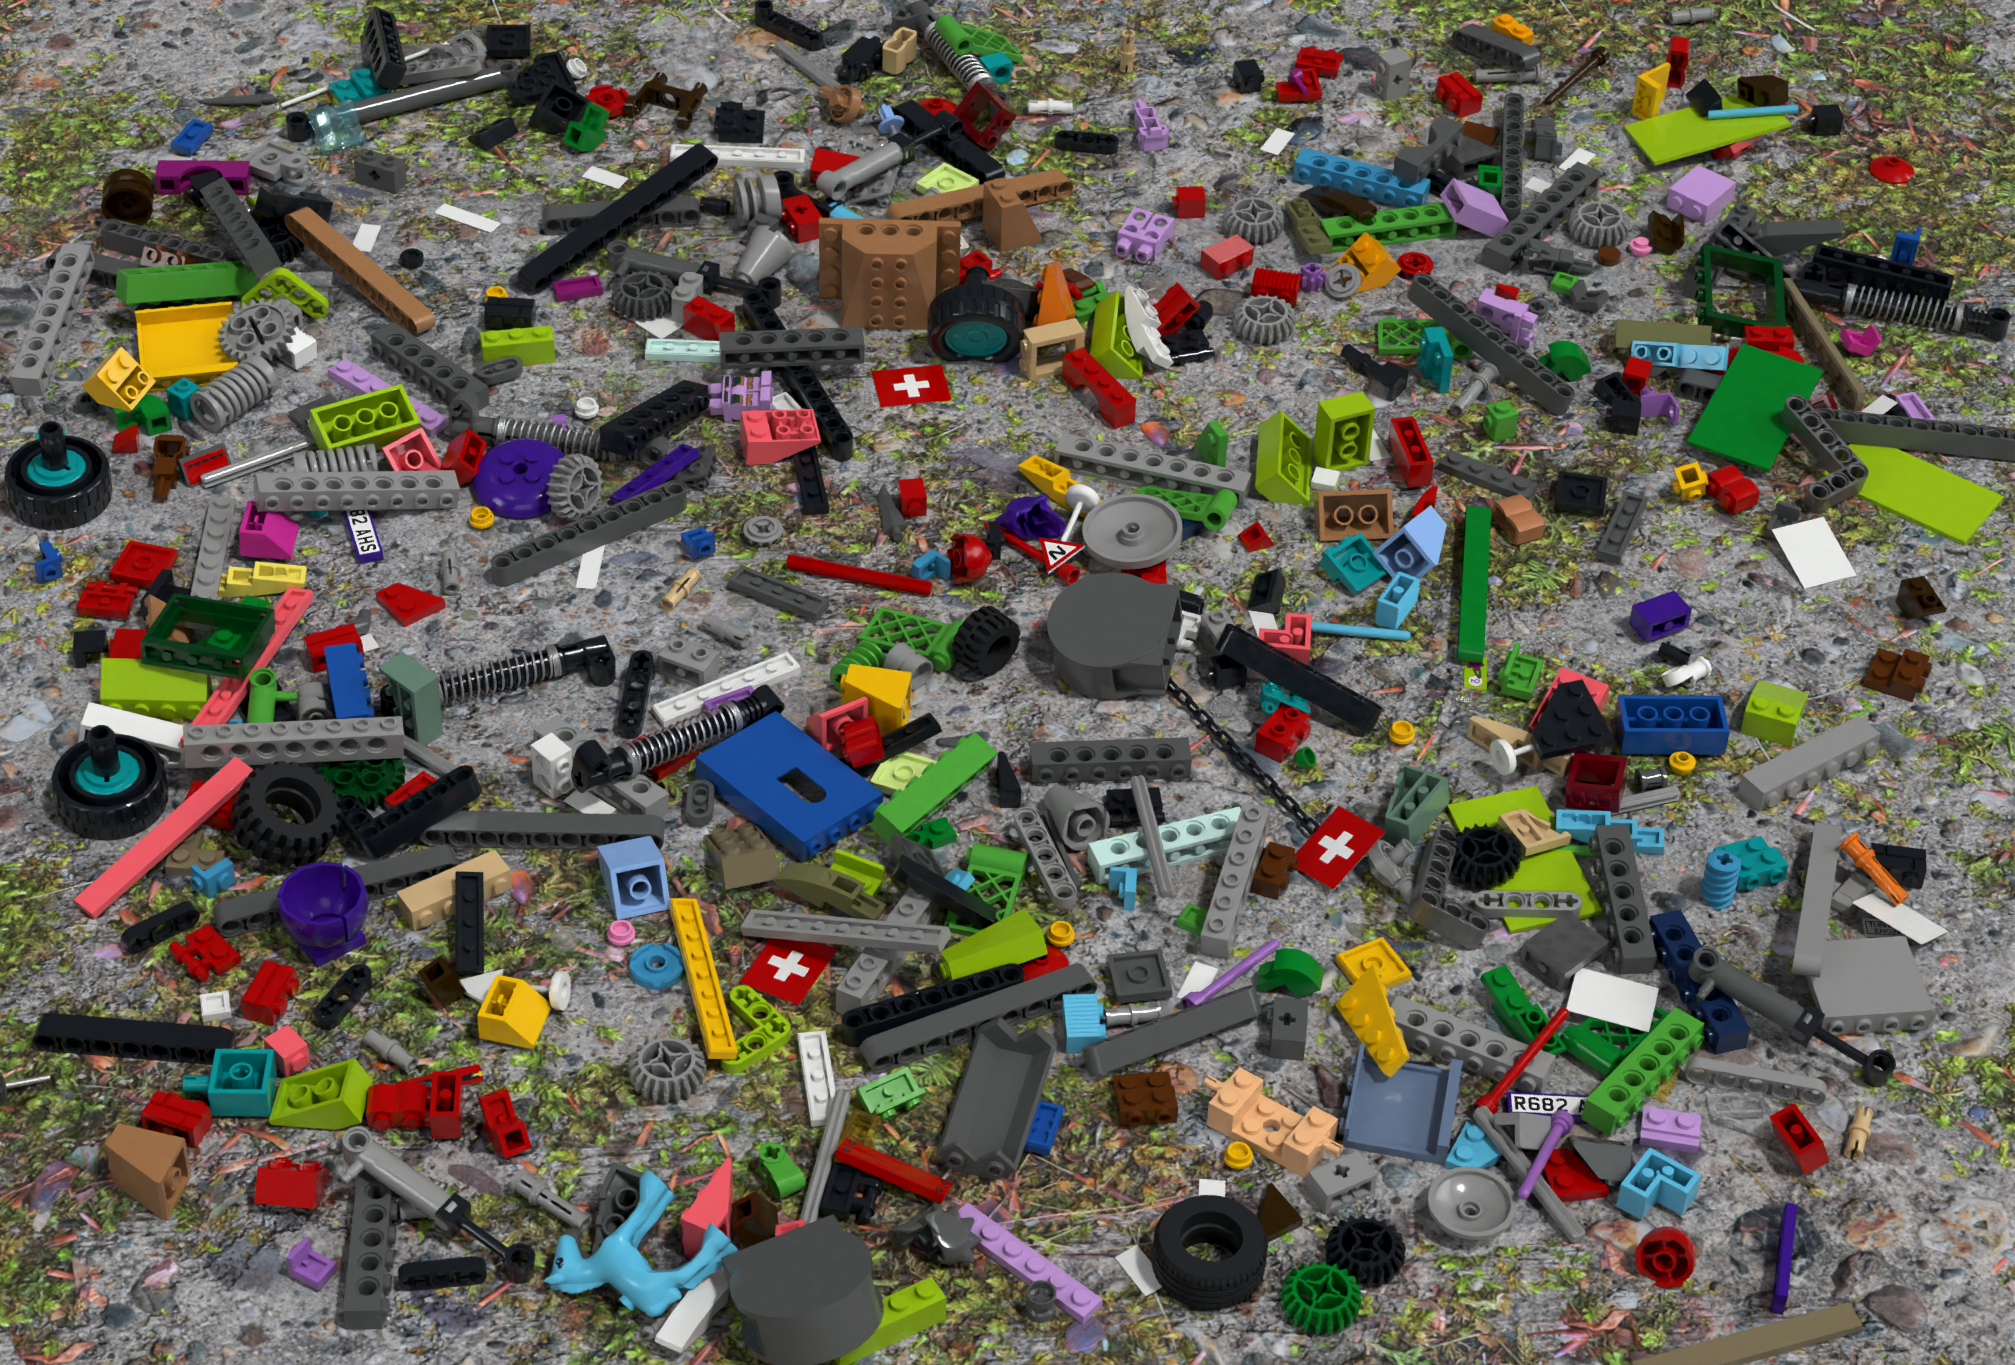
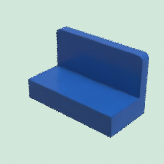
(1905, 247)

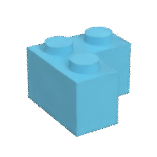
(1660, 1181)

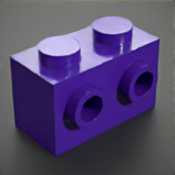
(1660, 616)

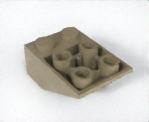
(742, 856)

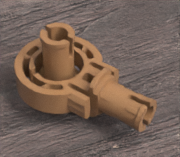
(840, 102)

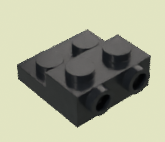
(739, 125)

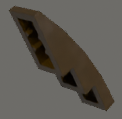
(1339, 202)

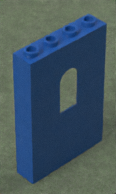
(747, 774)

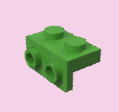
(1520, 674)
(891, 1094)

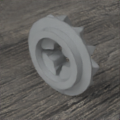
(1335, 277)
(761, 524)

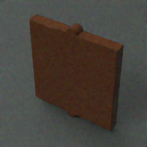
(1481, 133)

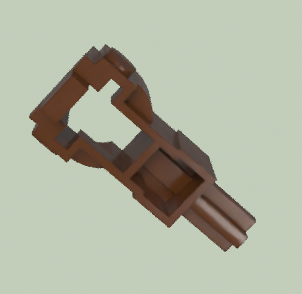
(167, 468)

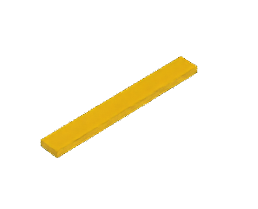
(702, 979)

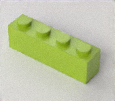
(904, 1315)

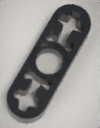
(1099, 142)
(183, 916)
(343, 1007)
(461, 1270)

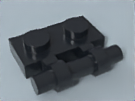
(1188, 346)
(1124, 810)
(842, 1191)

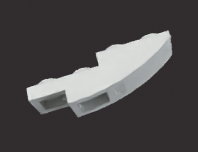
(1143, 326)

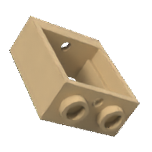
(1048, 334)

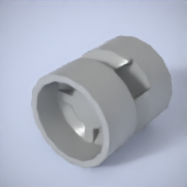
(905, 659)
(314, 702)

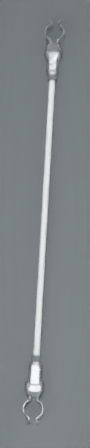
(265, 111)

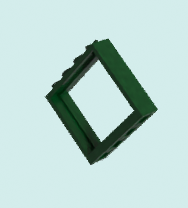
(1742, 261)
(204, 659)

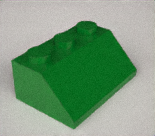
(231, 638)

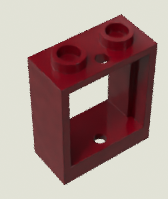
(980, 96)
(1596, 769)

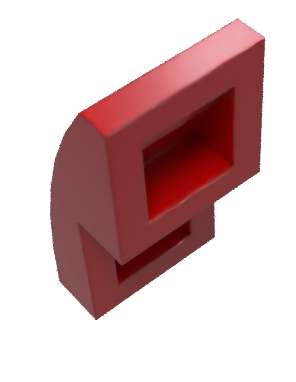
(1425, 501)

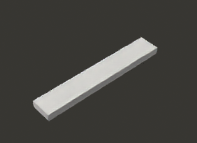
(749, 156)
(691, 702)

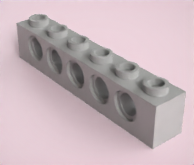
(629, 795)
(1235, 880)
(877, 965)
(1478, 1047)

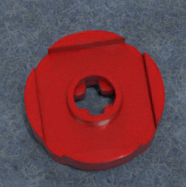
(609, 98)

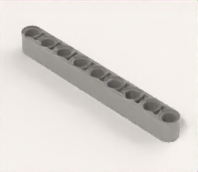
(1817, 900)

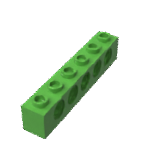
(1392, 226)
(1643, 1071)

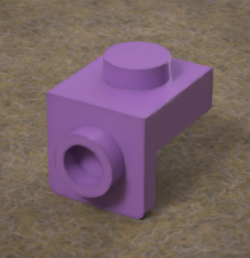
(309, 1265)

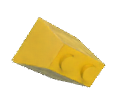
(886, 692)

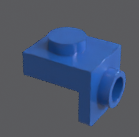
(699, 542)
(50, 565)

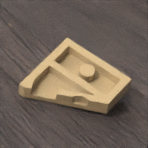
(1532, 832)

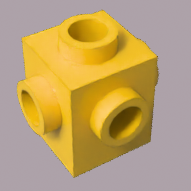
(1689, 482)

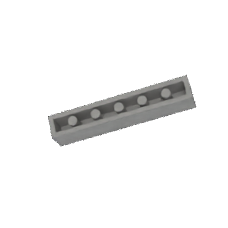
(1809, 763)

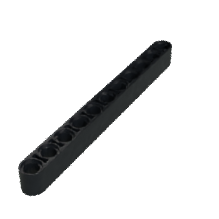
(617, 218)
(802, 382)

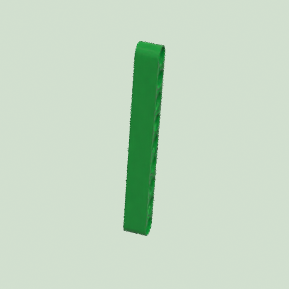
(1474, 585)

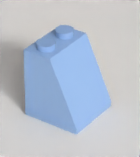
(1415, 546)
(634, 877)

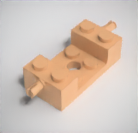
(1244, 1112)

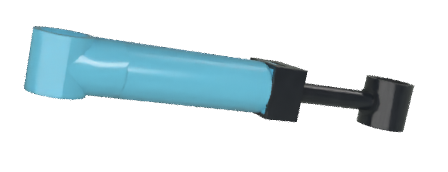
(828, 208)

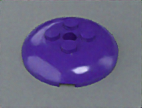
(505, 489)

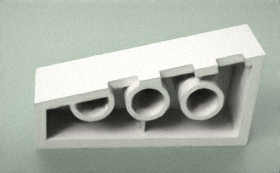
(158, 733)

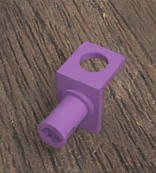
(1659, 404)

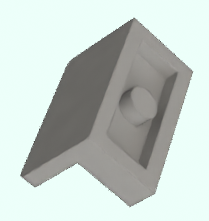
(1530, 1129)

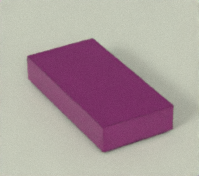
(577, 288)

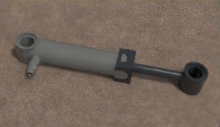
(624, 258)
(1800, 1021)

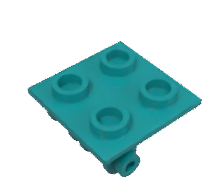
(1273, 694)

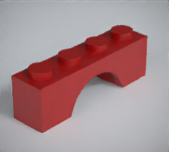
(1114, 401)

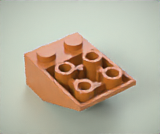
(1054, 298)

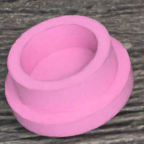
(1640, 247)
(621, 933)

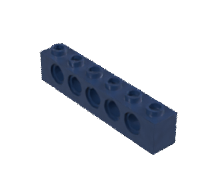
(1675, 946)

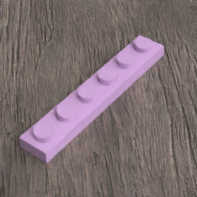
(364, 382)
(1031, 1266)

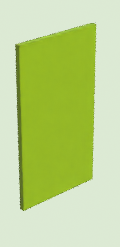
(1687, 133)
(1924, 492)
(1538, 872)

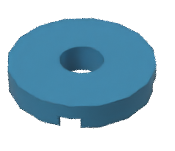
(656, 978)

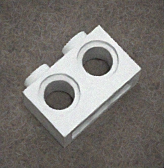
(552, 765)

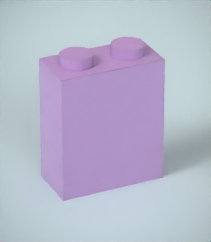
(1701, 194)
(1474, 208)

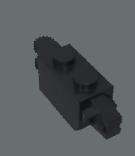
(861, 59)

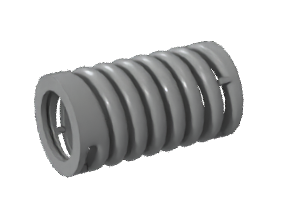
(234, 392)
(359, 460)

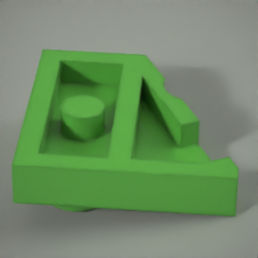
(1213, 444)

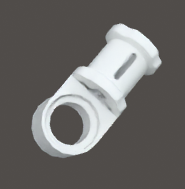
(1688, 674)

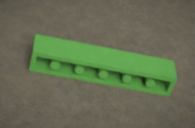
(183, 282)
(934, 788)

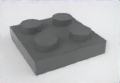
(1139, 976)

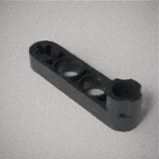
(786, 27)
(639, 660)

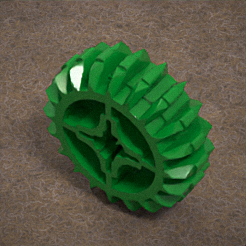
(1320, 1298)

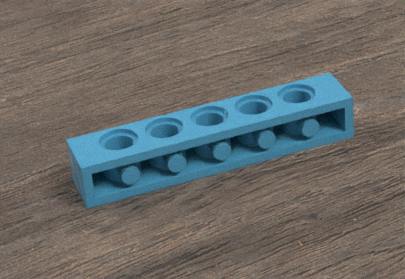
(1359, 179)

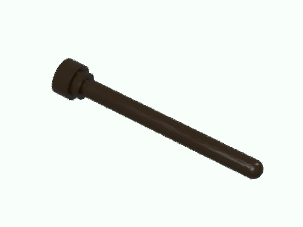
(1598, 57)

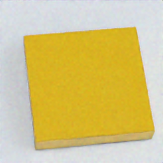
(1380, 954)

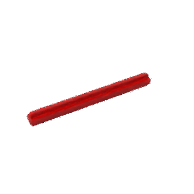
(859, 574)

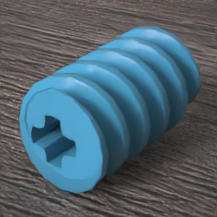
(1720, 879)

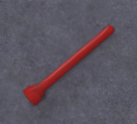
(1067, 573)
(1492, 1100)

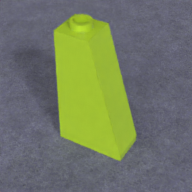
(1005, 942)

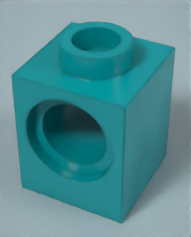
(998, 66)
(179, 398)

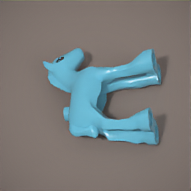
(626, 1269)

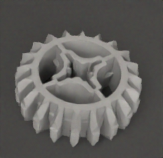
(1253, 219)
(1598, 223)
(1264, 319)
(574, 487)
(667, 1068)

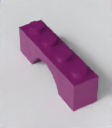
(173, 175)

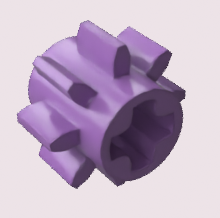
(1312, 277)

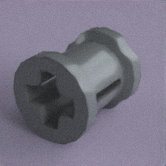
(1650, 778)

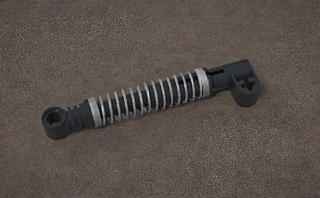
(1850, 297)
(552, 661)
(595, 767)

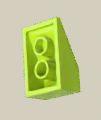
(1773, 713)
(323, 1097)

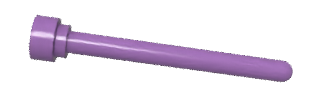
(1198, 997)
(1560, 1126)

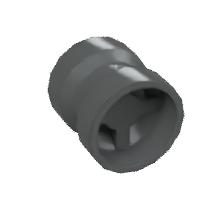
(1040, 1301)

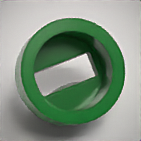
(1305, 758)

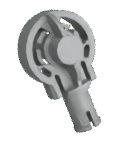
(461, 47)
(1391, 868)

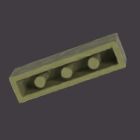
(1630, 330)

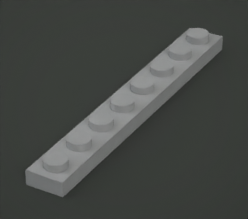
(212, 551)
(846, 931)

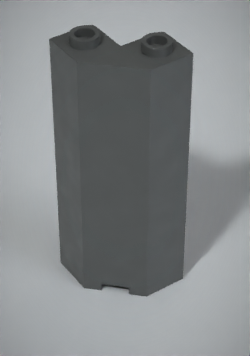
(996, 1100)

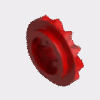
(1423, 263)

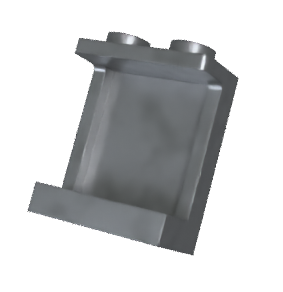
(1562, 950)

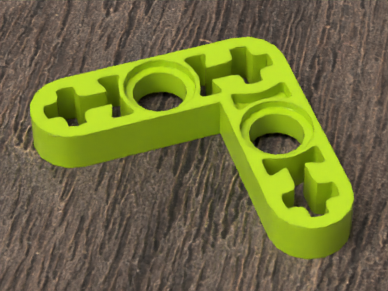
(281, 288)
(762, 1030)

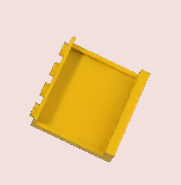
(183, 344)

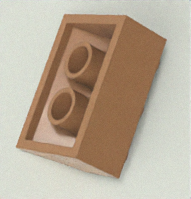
(1353, 512)

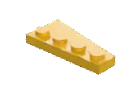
(1373, 1021)

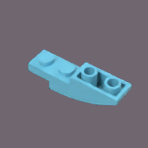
(1681, 355)

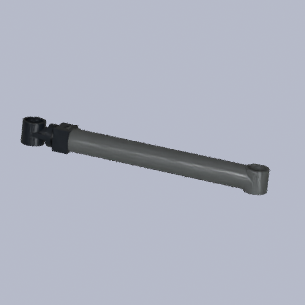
(415, 97)

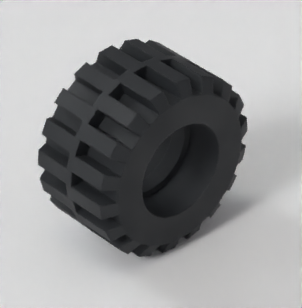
(986, 641)

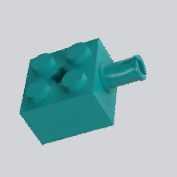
(239, 1082)

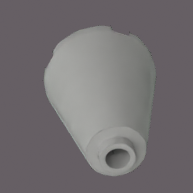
(763, 255)
(1076, 817)

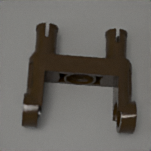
(654, 93)

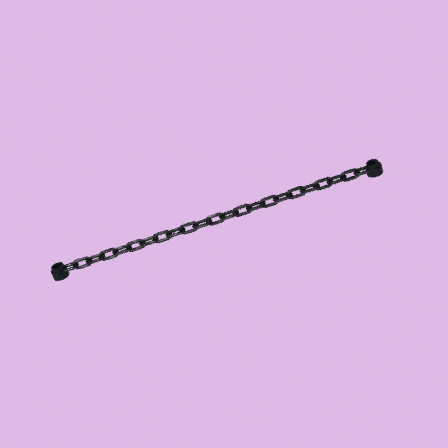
(1240, 755)

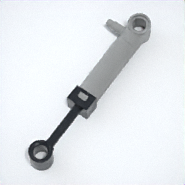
(898, 150)
(447, 1211)

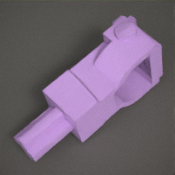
(1150, 133)

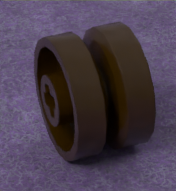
(128, 196)

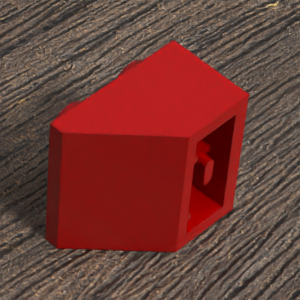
(291, 1184)

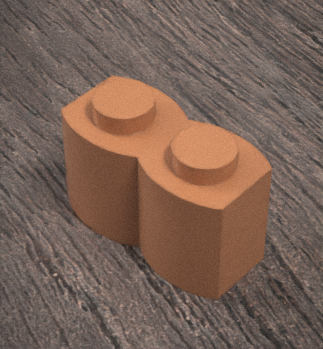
(1518, 519)

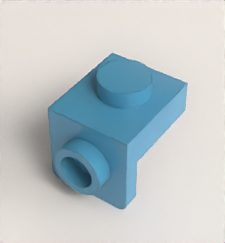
(931, 564)
(213, 879)

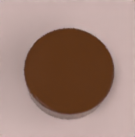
(1608, 256)

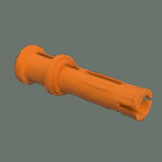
(1866, 860)

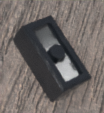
(1704, 98)
(494, 133)
(1267, 592)

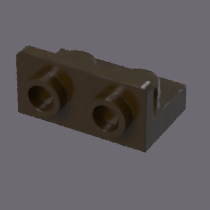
(1664, 233)

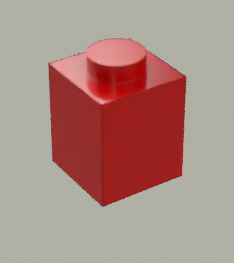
(1189, 202)
(1637, 374)
(912, 497)

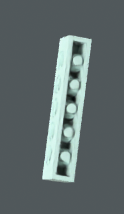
(1181, 840)

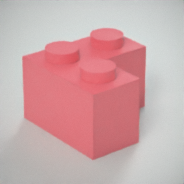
(1293, 639)

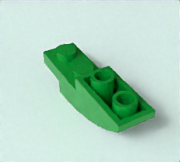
(1516, 1011)

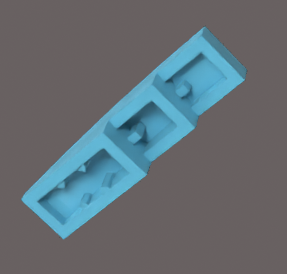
(1582, 824)

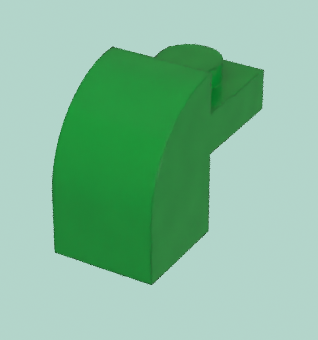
(589, 132)
(1490, 179)
(1568, 358)
(149, 412)
(1291, 968)

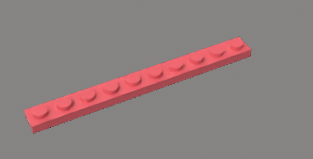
(232, 691)

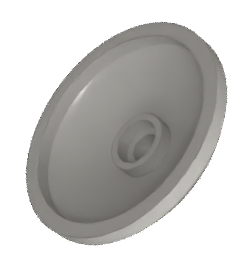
(1472, 1203)

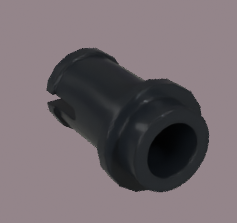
(715, 205)
(1673, 654)

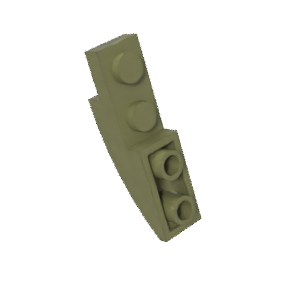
(1306, 227)
(829, 886)

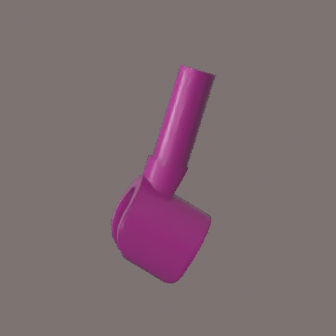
(1296, 77)

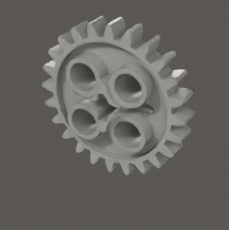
(273, 322)

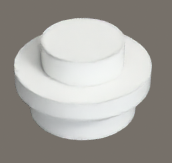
(576, 68)
(586, 408)

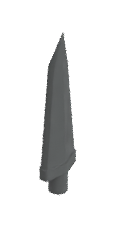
(257, 99)
(892, 520)

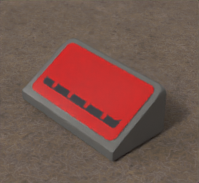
(202, 462)

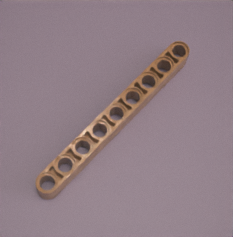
(968, 202)
(360, 271)

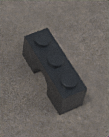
(278, 204)

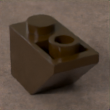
(1763, 90)
(1918, 598)
(442, 980)
(754, 1219)

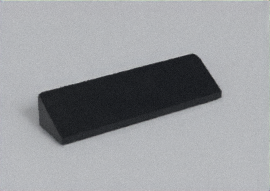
(1736, 239)
(944, 892)

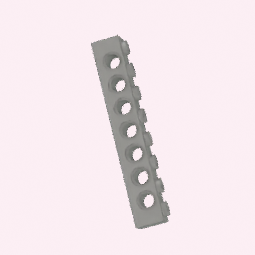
(52, 319)
(1147, 468)
(356, 490)
(294, 741)

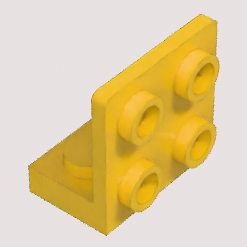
(1650, 91)

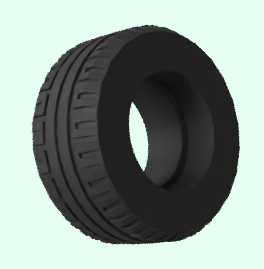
(1202, 1282)

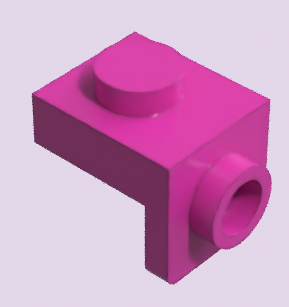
(1861, 343)

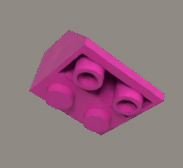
(267, 534)

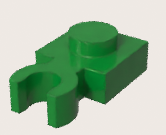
(935, 834)

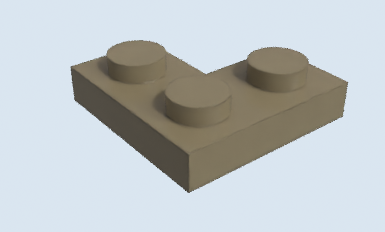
(190, 853)

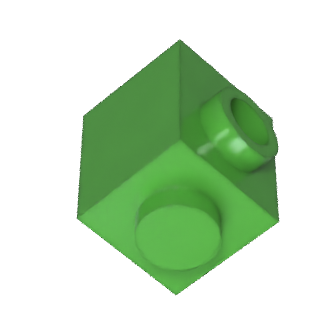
(1500, 420)

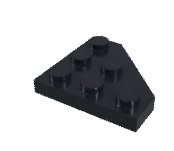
(535, 79)
(1570, 723)

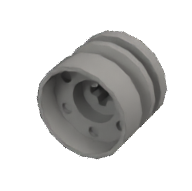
(752, 199)

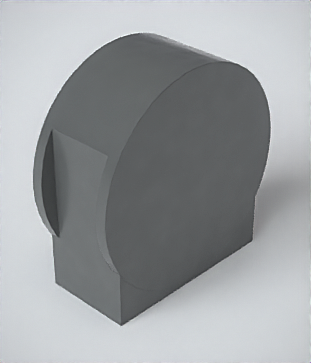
(805, 1294)

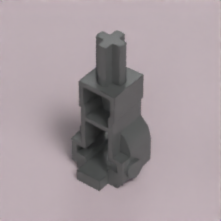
(1545, 139)
(1553, 259)

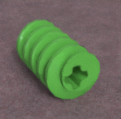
(864, 654)

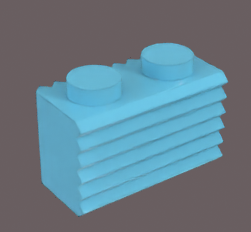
(1397, 600)
(1082, 1021)

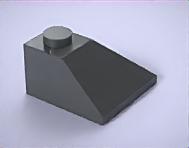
(1605, 1157)

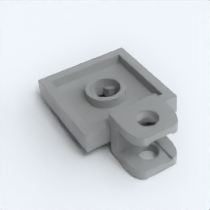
(276, 160)

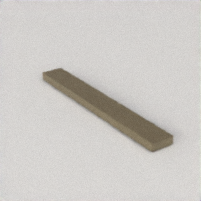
(1823, 346)
(1765, 1339)

